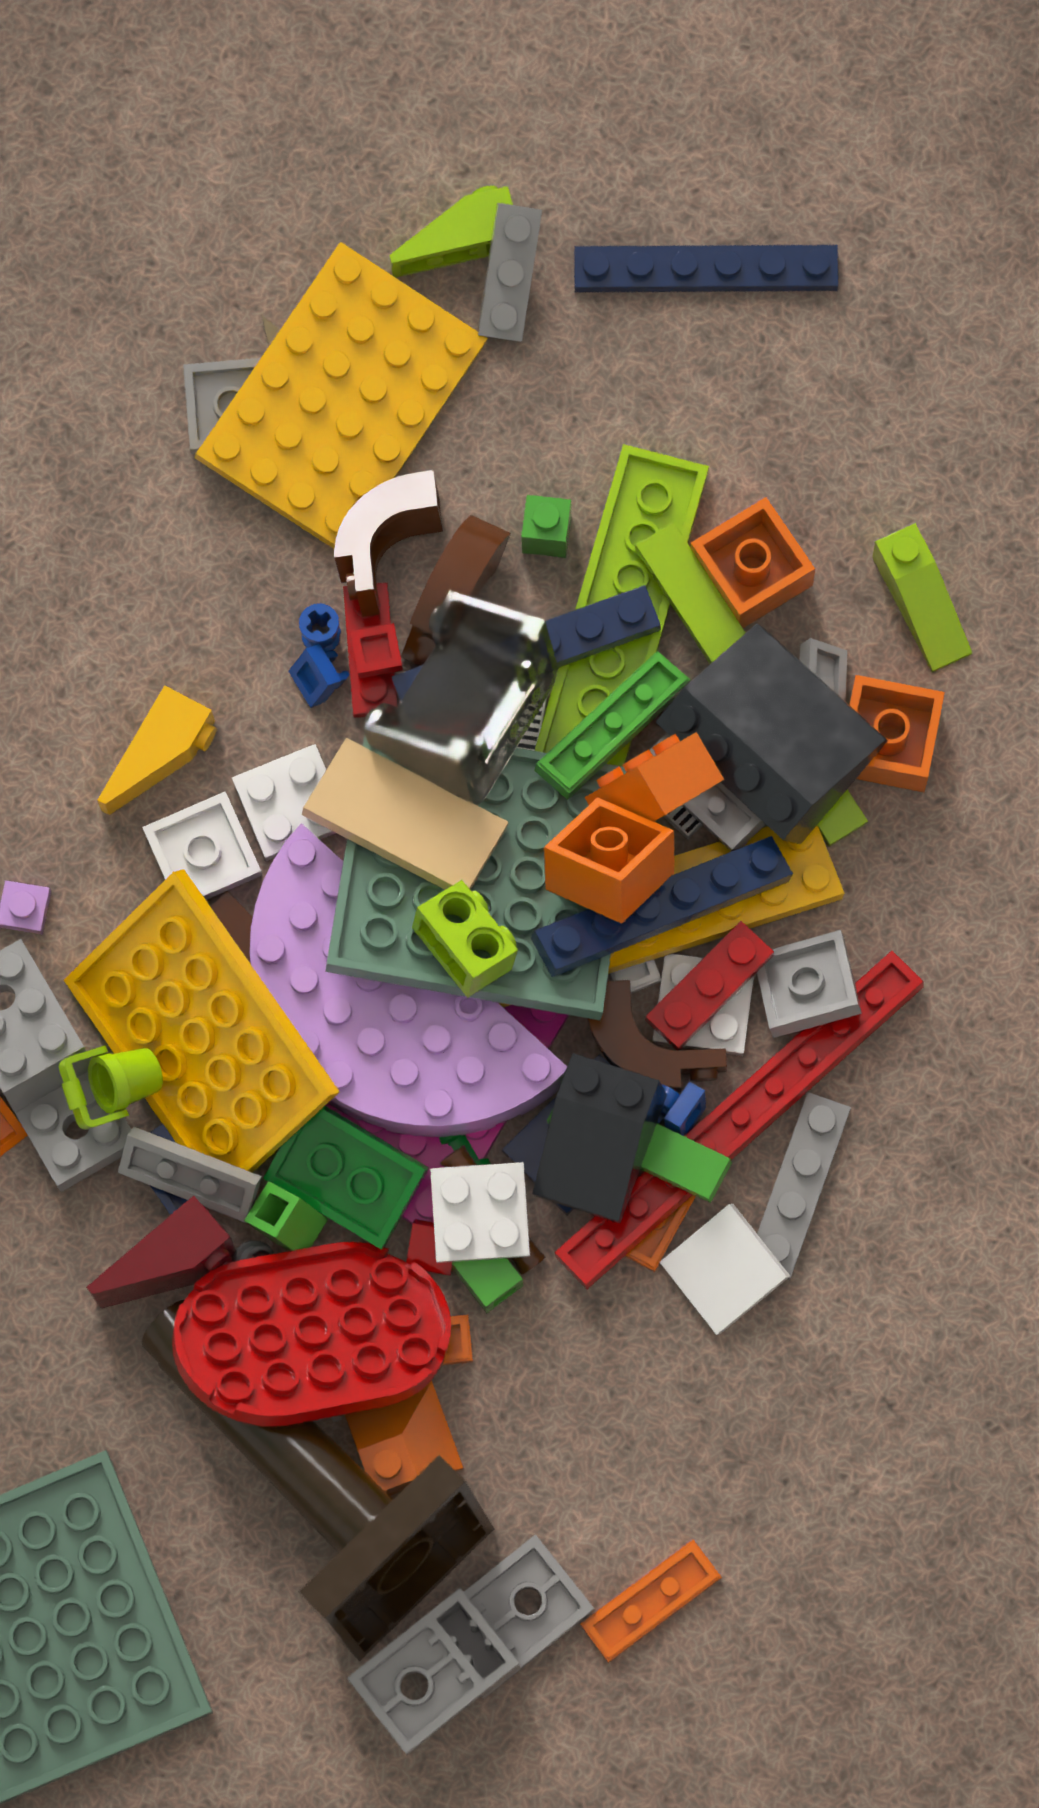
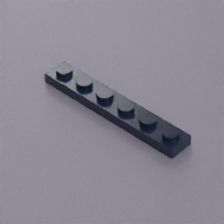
(706, 268)
(586, 630)
(676, 902)

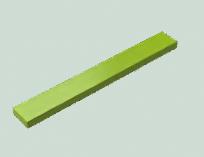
(717, 629)

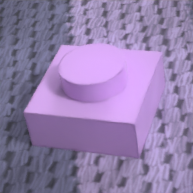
(24, 907)

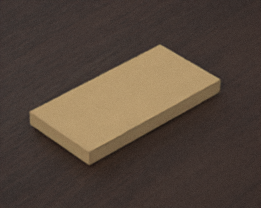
(404, 817)

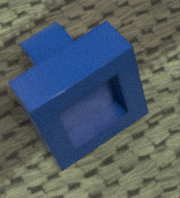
(316, 674)
(683, 1109)

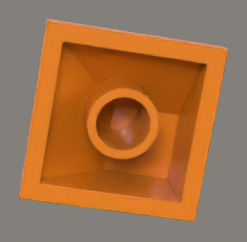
(403, 1439)

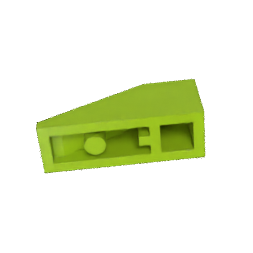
(454, 236)
(921, 596)

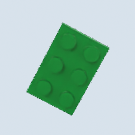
(348, 1175)

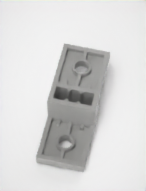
(32, 1044)
(470, 1644)

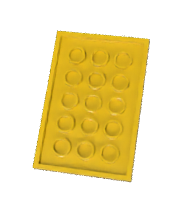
(340, 394)
(225, 1048)

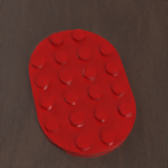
(311, 1334)

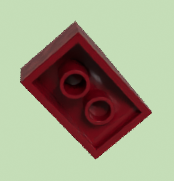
(167, 1258)

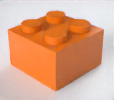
(754, 562)
(908, 720)
(661, 781)
(609, 860)

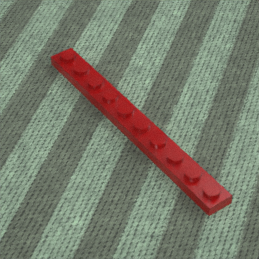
(745, 1116)

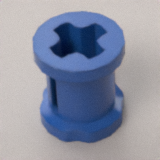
(324, 616)

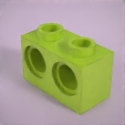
(455, 942)

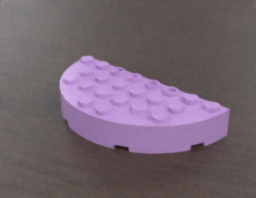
(393, 1050)

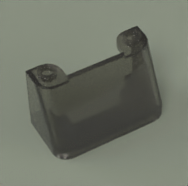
(469, 697)

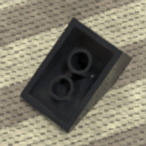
(598, 1137)

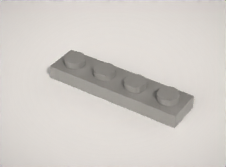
(802, 1178)

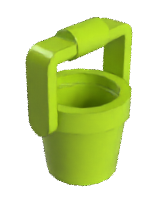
(114, 1081)

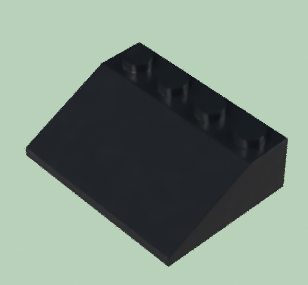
(774, 733)

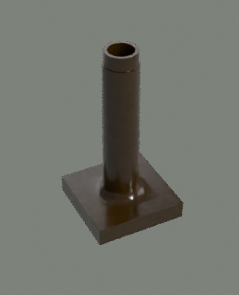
(385, 1546)

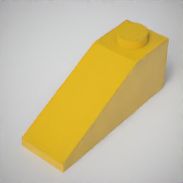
(162, 745)

